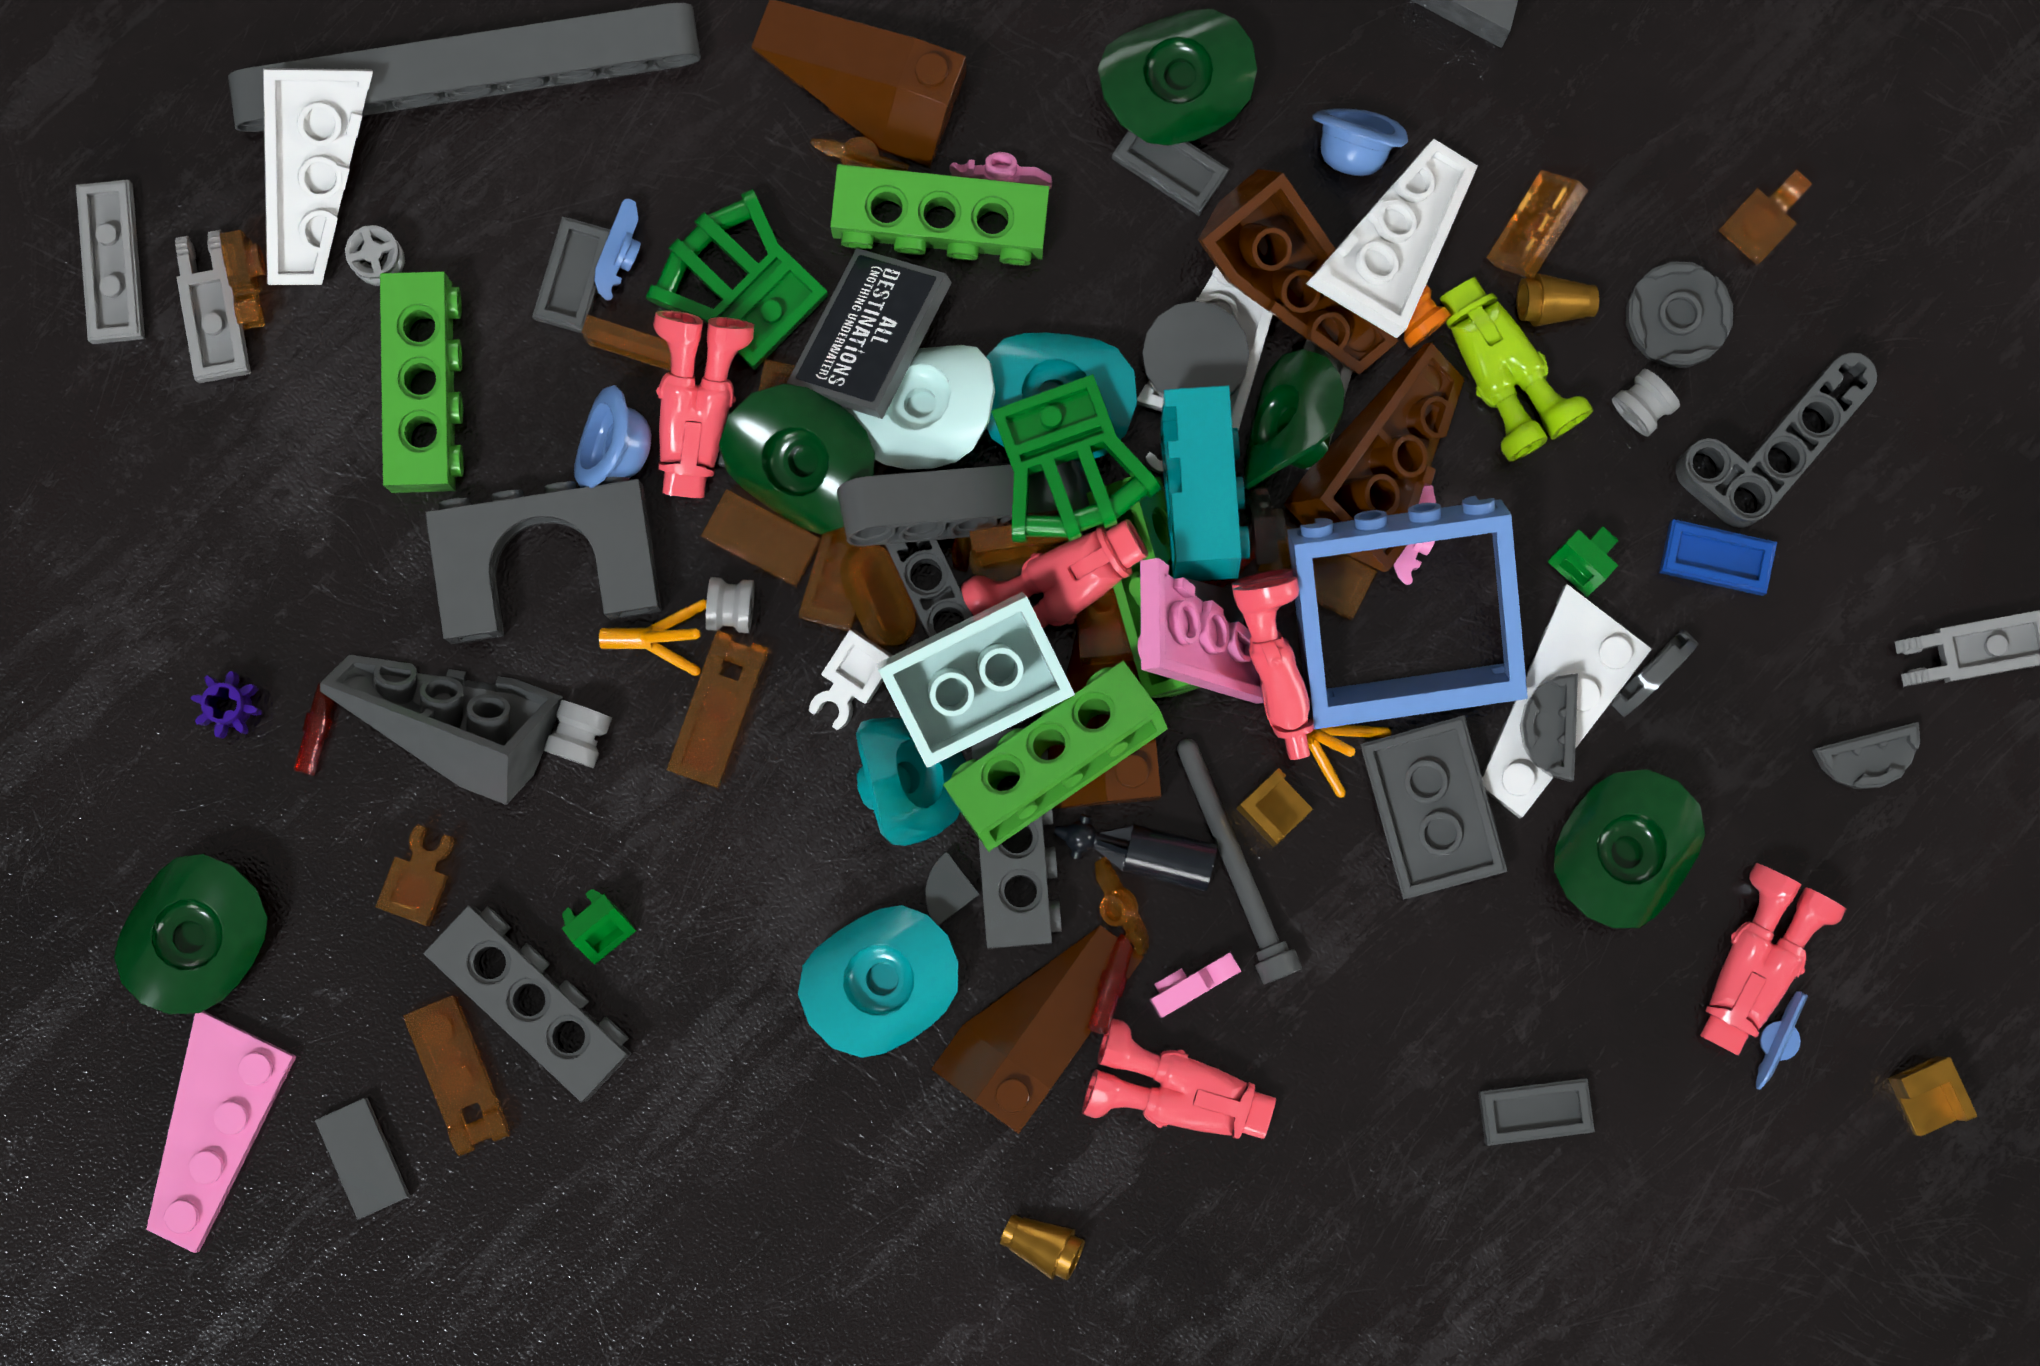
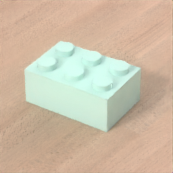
(975, 679)

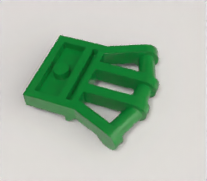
(772, 296)
(1056, 429)

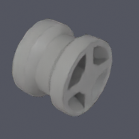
(370, 244)
(1646, 402)
(729, 605)

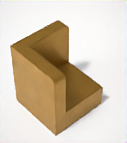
(1274, 808)
(1932, 1095)

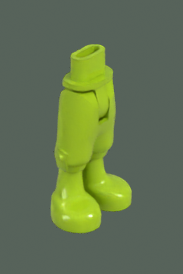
(1504, 357)

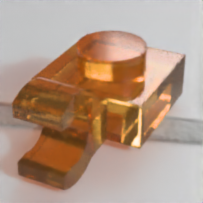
(1762, 221)

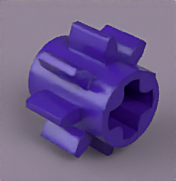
(230, 718)

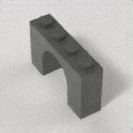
(471, 538)

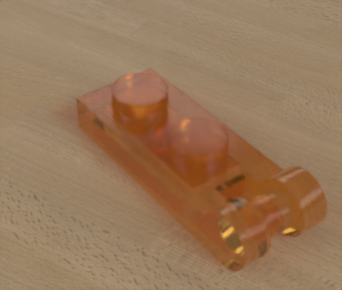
(717, 711)
(456, 1073)

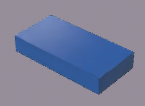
(1718, 557)

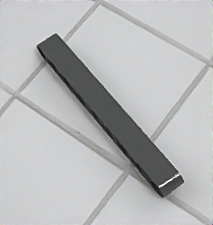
(498, 60)

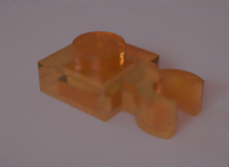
(243, 266)
(413, 885)

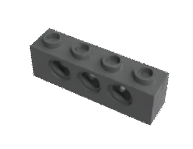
(1006, 923)
(458, 957)

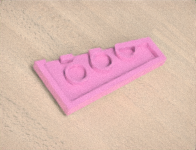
(1192, 637)
(216, 1116)

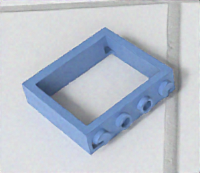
(1417, 693)

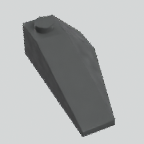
(462, 728)

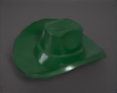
(1179, 76)
(1293, 415)
(795, 452)
(1628, 847)
(190, 936)

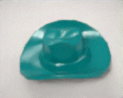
(1043, 361)
(898, 785)
(879, 981)

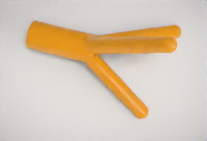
(648, 637)
(1325, 736)

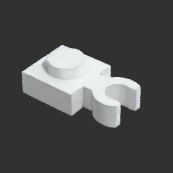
(853, 675)

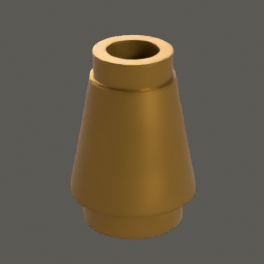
(1555, 300)
(1043, 1245)

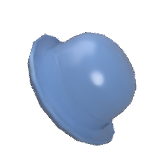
(1358, 139)
(612, 441)

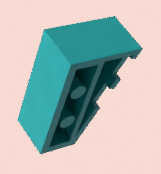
(1202, 484)

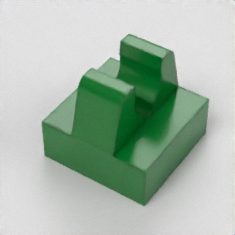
(1586, 560)
(597, 927)

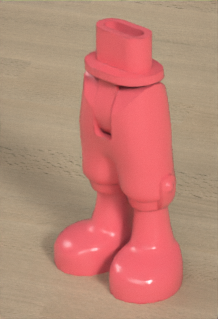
(693, 413)
(1067, 575)
(1273, 657)
(1758, 970)
(1188, 1094)

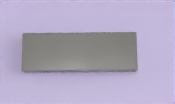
(110, 262)

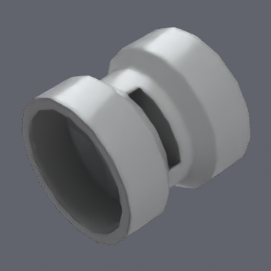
(577, 733)

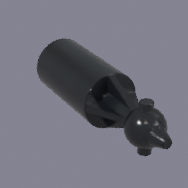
(1145, 852)

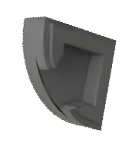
(947, 890)

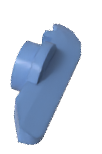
(618, 250)
(1780, 1039)

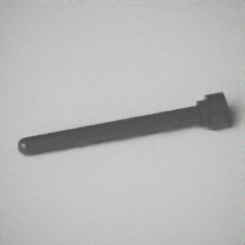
(1275, 957)

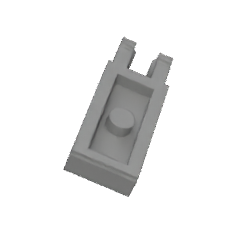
(209, 316)
(1977, 648)

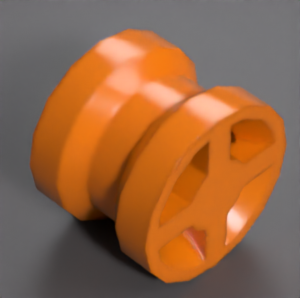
(1425, 319)

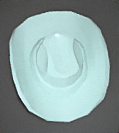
(936, 409)

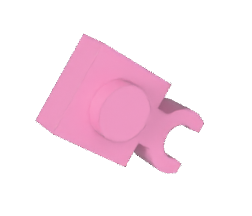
(1179, 989)

